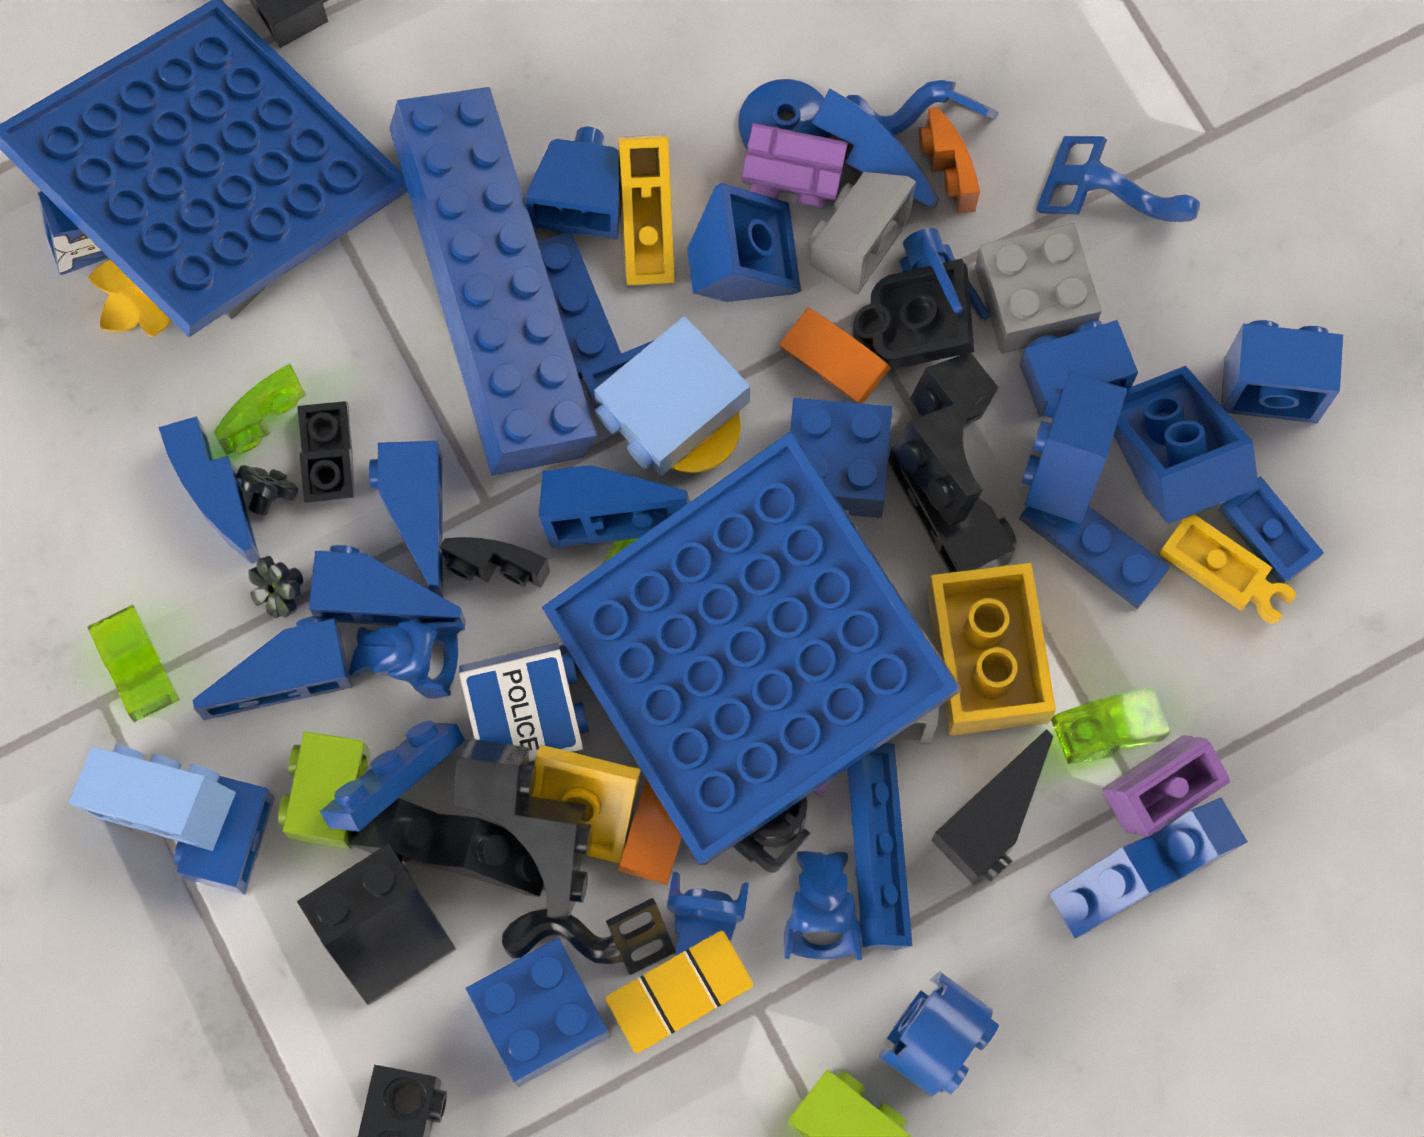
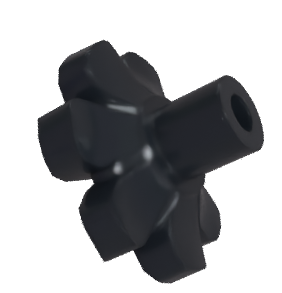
(265, 487)
(276, 586)

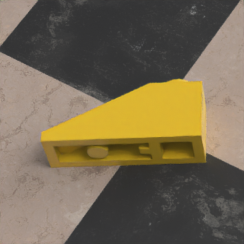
(646, 209)

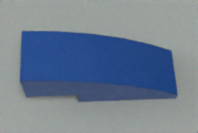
(874, 144)
(210, 484)

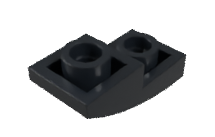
(326, 451)
(481, 556)

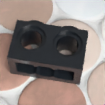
(380, 1114)

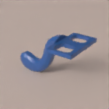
(920, 101)
(1095, 176)

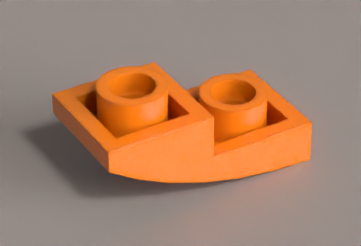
(949, 154)
(834, 356)
(651, 840)

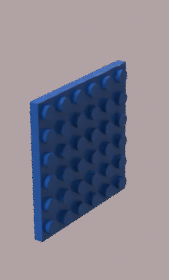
(201, 164)
(750, 649)

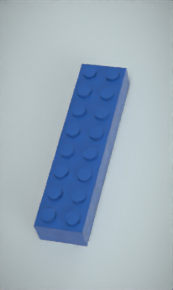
(491, 281)

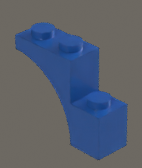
(1148, 866)

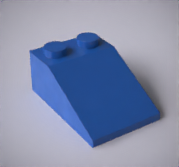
(1183, 445)

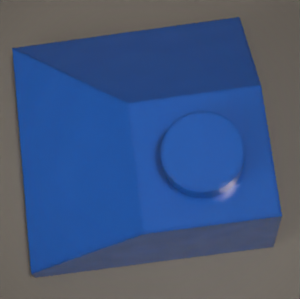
(743, 247)

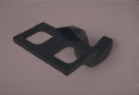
(535, 925)

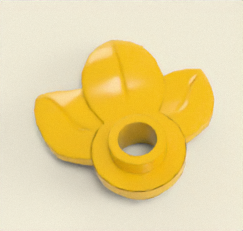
(126, 303)

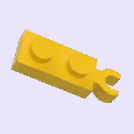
(1224, 567)

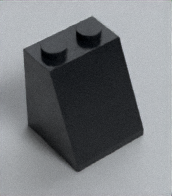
(376, 924)

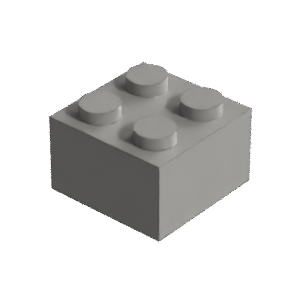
(1036, 286)

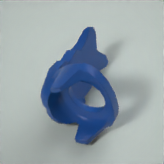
(406, 654)
(822, 906)
(703, 913)

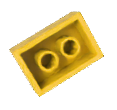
(994, 646)

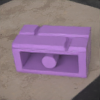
(794, 165)
(1166, 785)

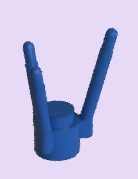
(927, 249)

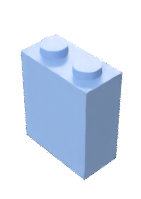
(671, 397)

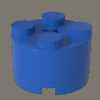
(939, 1035)

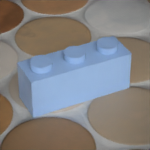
(153, 795)

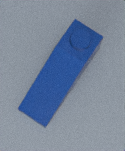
(412, 492)
(602, 505)
(365, 591)
(285, 669)

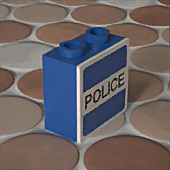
(525, 699)

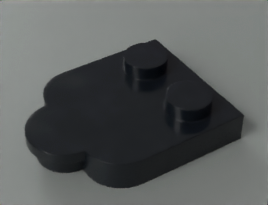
(913, 319)

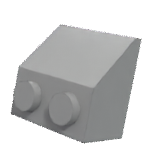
(862, 228)

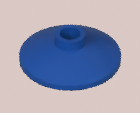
(781, 96)

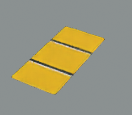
(679, 991)

